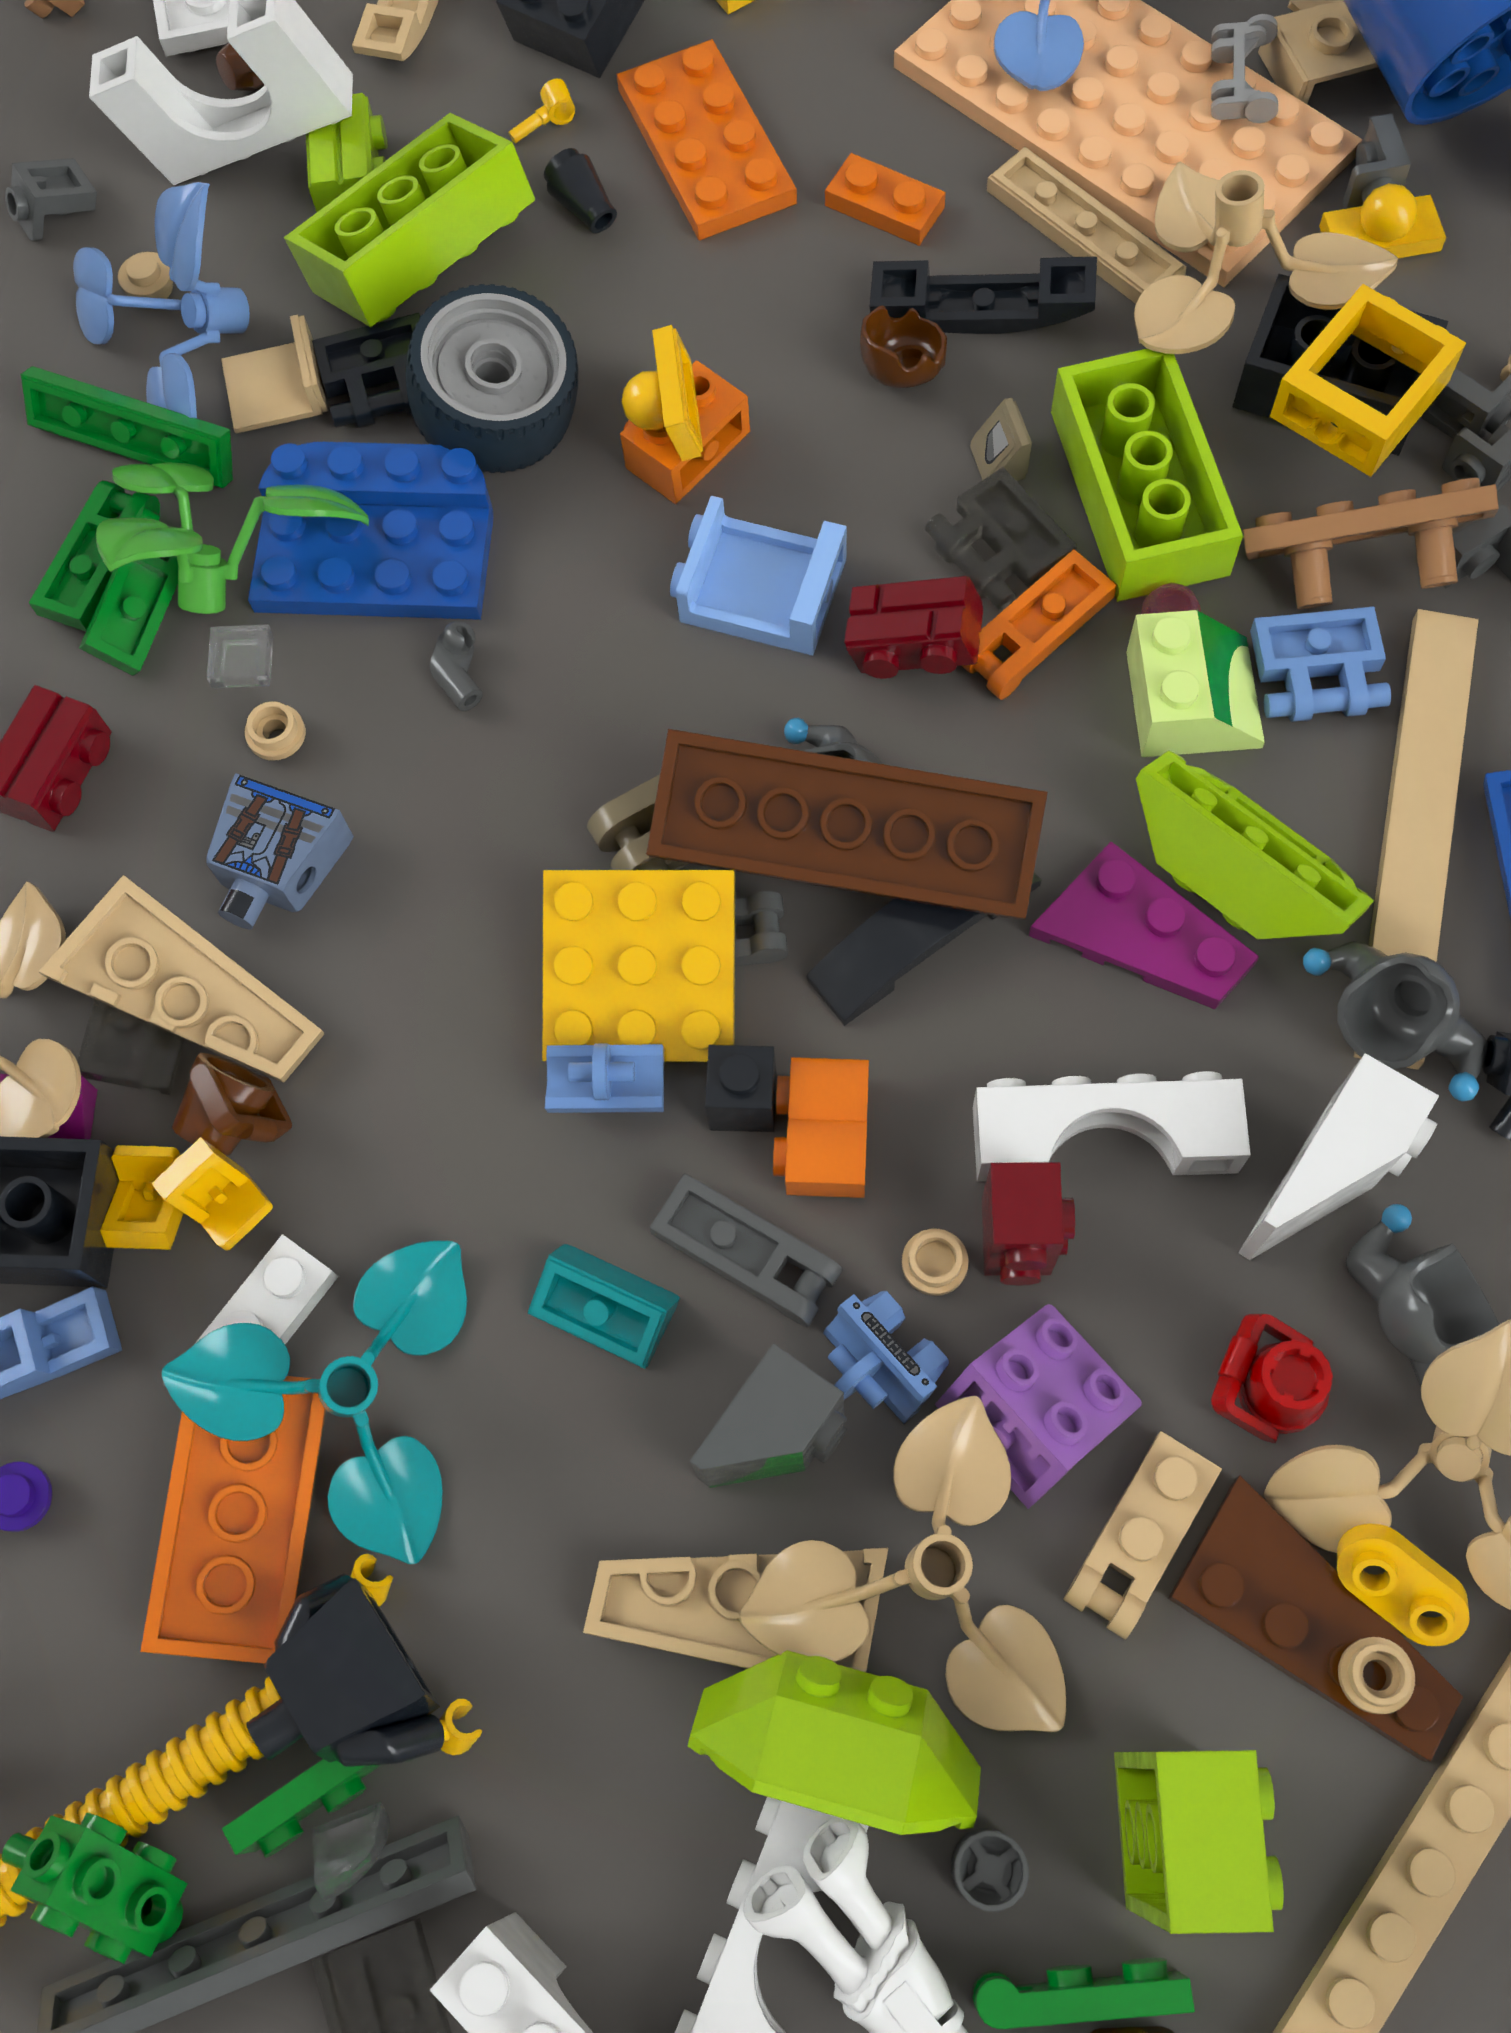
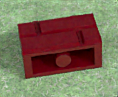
(914, 626)
(49, 757)

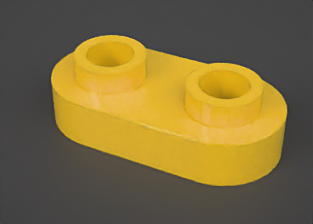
(1406, 1588)

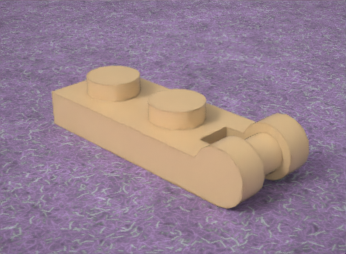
(1143, 1532)

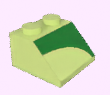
(1192, 685)

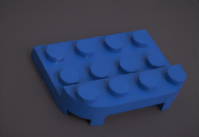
(415, 558)

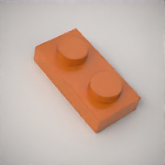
(885, 199)

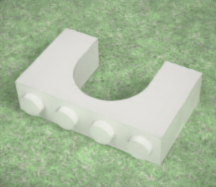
(197, 133)
(508, 1984)

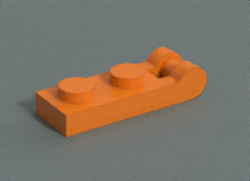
(1041, 621)

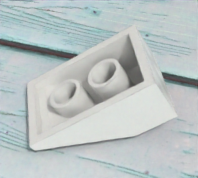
(1364, 1132)

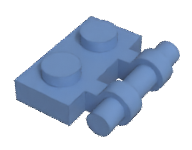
(1320, 646)

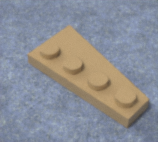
(169, 975)
(697, 1603)

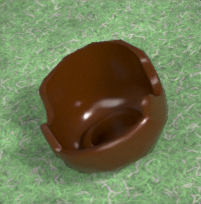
(902, 349)

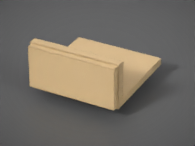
(1315, 48)
(275, 383)

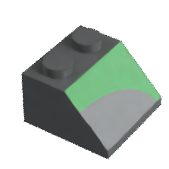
(773, 1424)

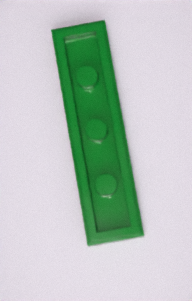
(124, 424)

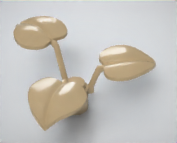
(1192, 209)
(47, 1076)
(1470, 1404)
(960, 1471)

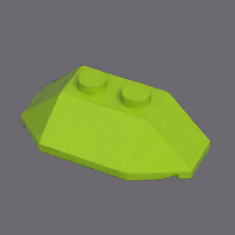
(1243, 856)
(840, 1744)

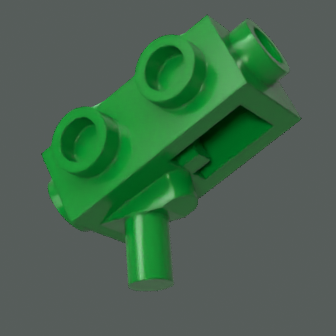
(92, 1882)

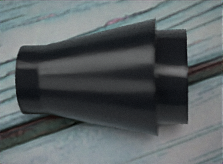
(578, 188)

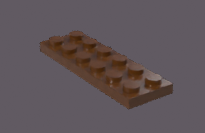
(847, 824)

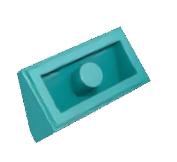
(603, 1304)

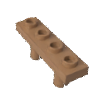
(1398, 512)

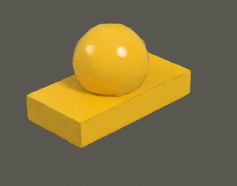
(1392, 221)
(667, 395)

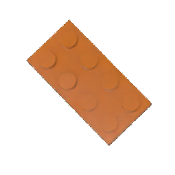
(706, 139)
(234, 1537)

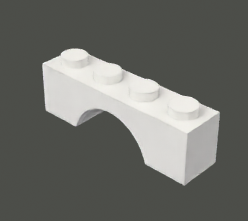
(1190, 1122)
(730, 1964)

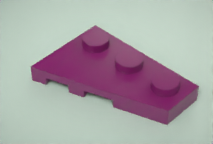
(1141, 924)

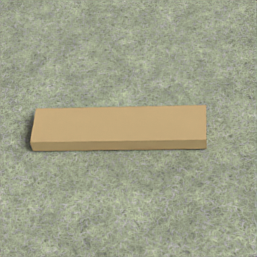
(1081, 224)

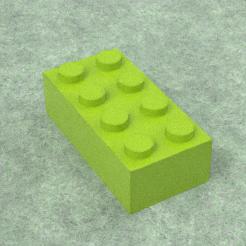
(411, 219)
(1145, 472)
(1197, 1840)

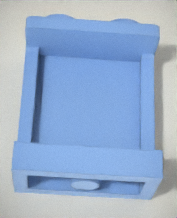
(758, 579)

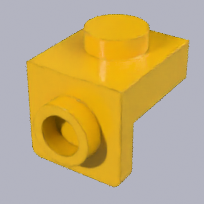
(214, 1193)
(137, 1211)

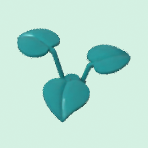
(236, 1385)

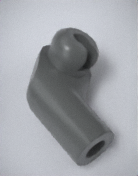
(451, 665)

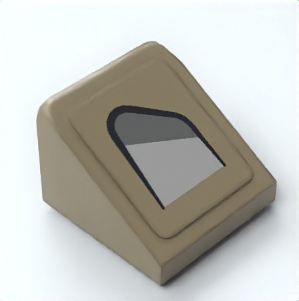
(1002, 442)

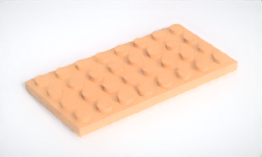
(1129, 112)

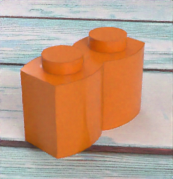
(825, 1127)

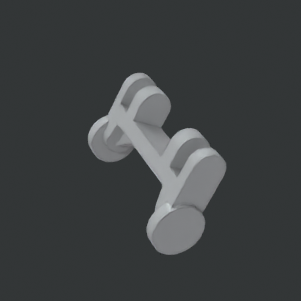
(1234, 96)

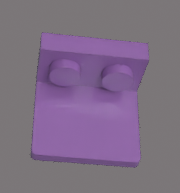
(1045, 1399)

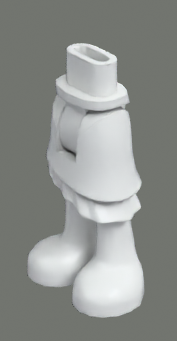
(889, 1975)

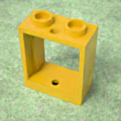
(1362, 433)

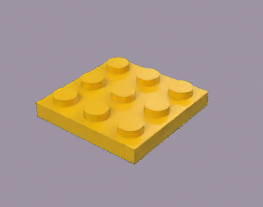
(639, 959)

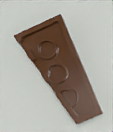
(1290, 1609)

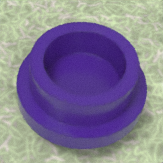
(23, 1496)

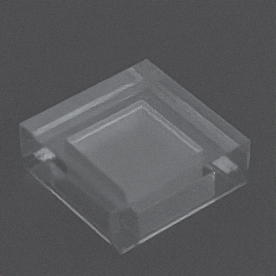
(240, 656)

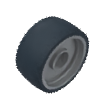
(492, 376)

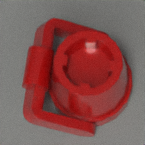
(1278, 1386)

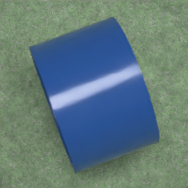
(1438, 52)

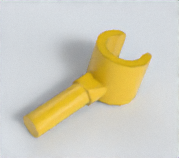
(557, 108)

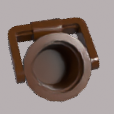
(224, 1105)

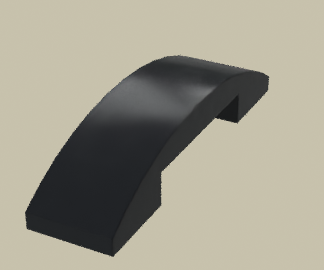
(987, 301)
(883, 950)

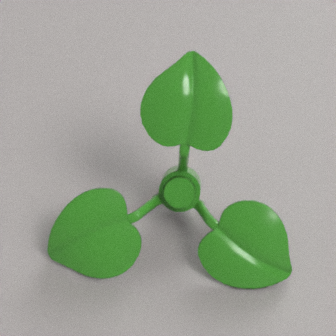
(200, 566)

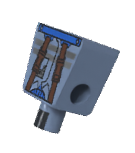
(272, 849)

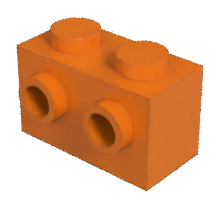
(723, 424)

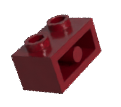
(1025, 1221)

